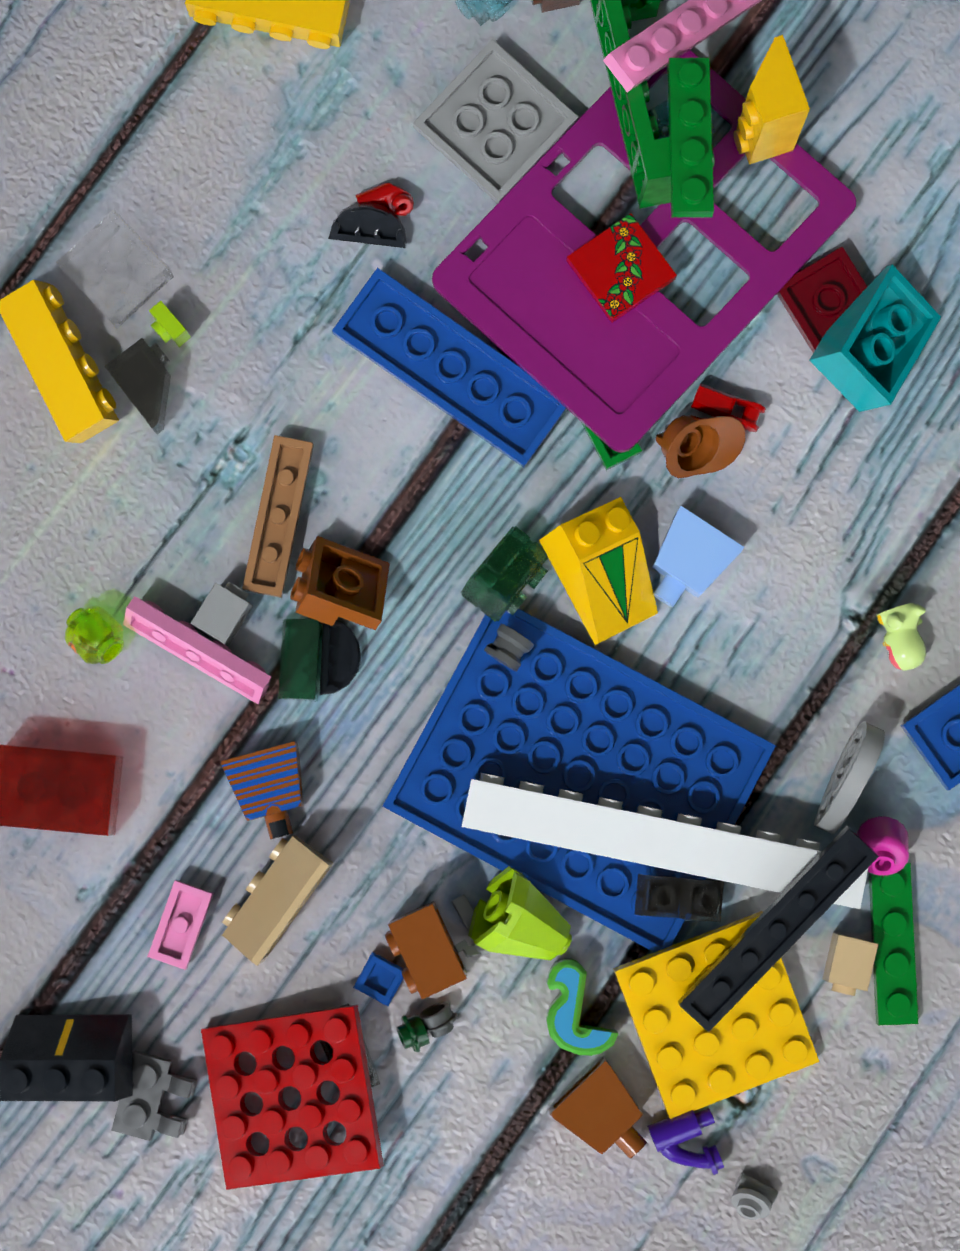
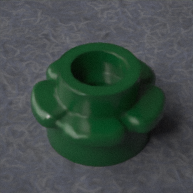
(412, 1033)

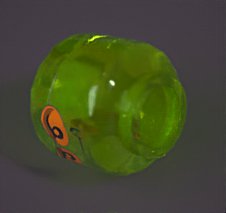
(94, 635)

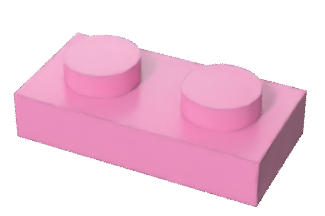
(180, 924)

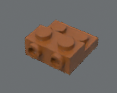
(340, 584)

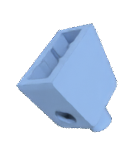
(691, 557)

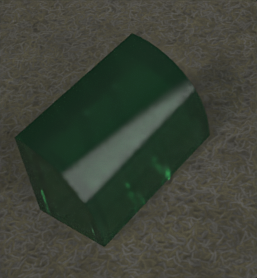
(300, 660)

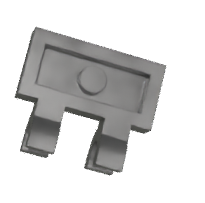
(141, 1113)

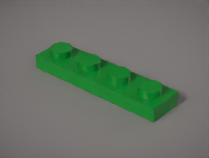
(690, 137)
(895, 956)

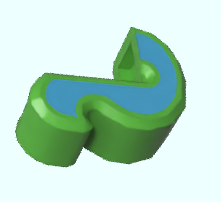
(566, 1008)

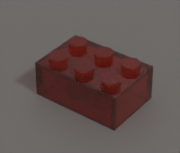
(59, 790)

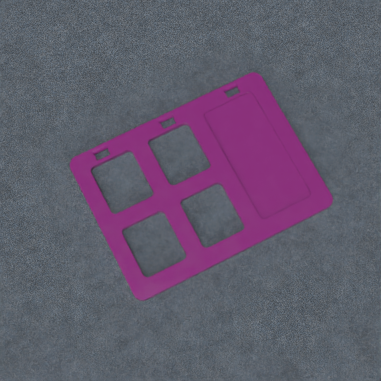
(546, 320)

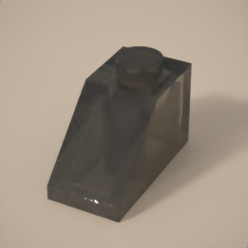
(144, 380)

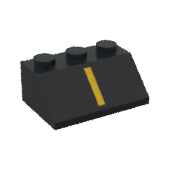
(67, 1058)

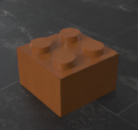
(426, 951)

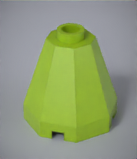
(518, 920)

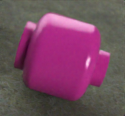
(889, 841)

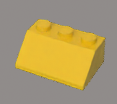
(773, 108)

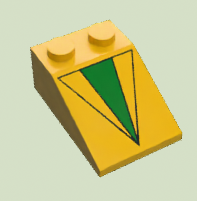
(603, 569)

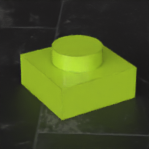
(167, 325)

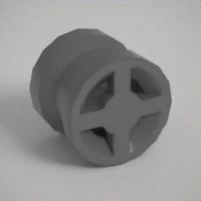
(509, 647)

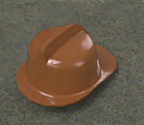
(701, 444)

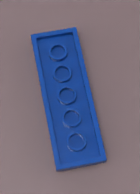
(449, 367)

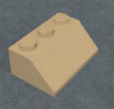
(275, 898)

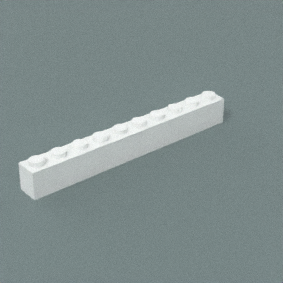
(642, 836)

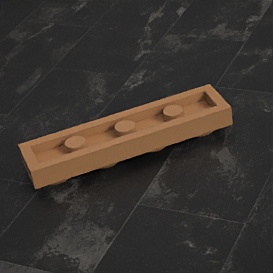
(278, 516)

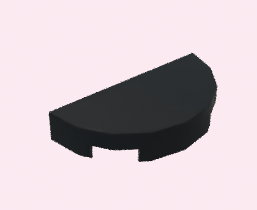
(369, 225)
(338, 658)

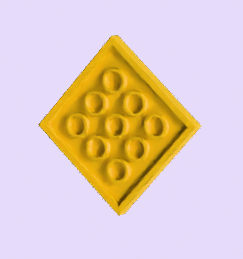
(746, 1048)

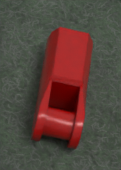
(721, 404)

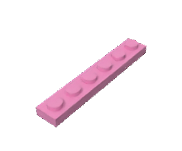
(671, 38)

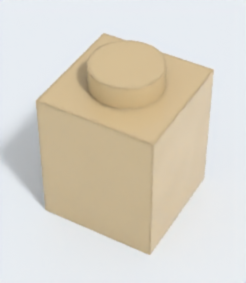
(849, 964)

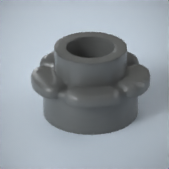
(438, 1019)

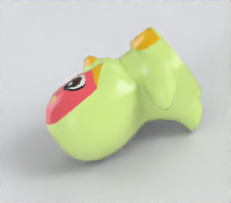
(902, 640)

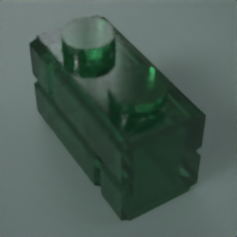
(505, 575)

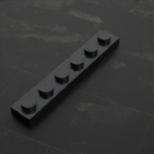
(778, 928)

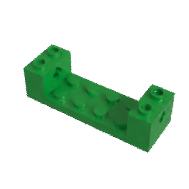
(645, 152)

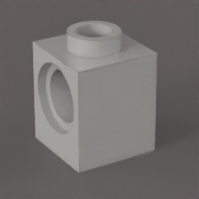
(223, 612)

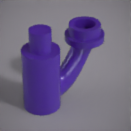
(671, 1132)

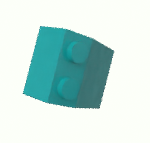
(876, 341)

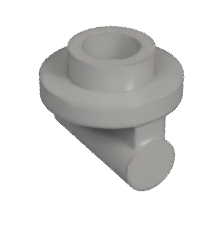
(752, 1198)

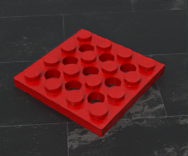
(346, 1069)

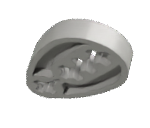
(850, 776)

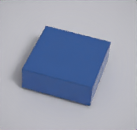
(379, 979)

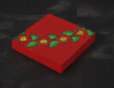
(621, 267)

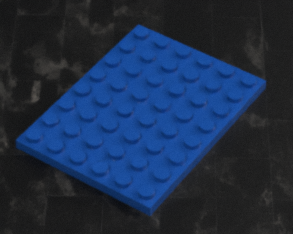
(579, 728)

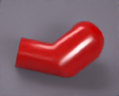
(390, 196)

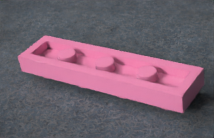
(206, 655)

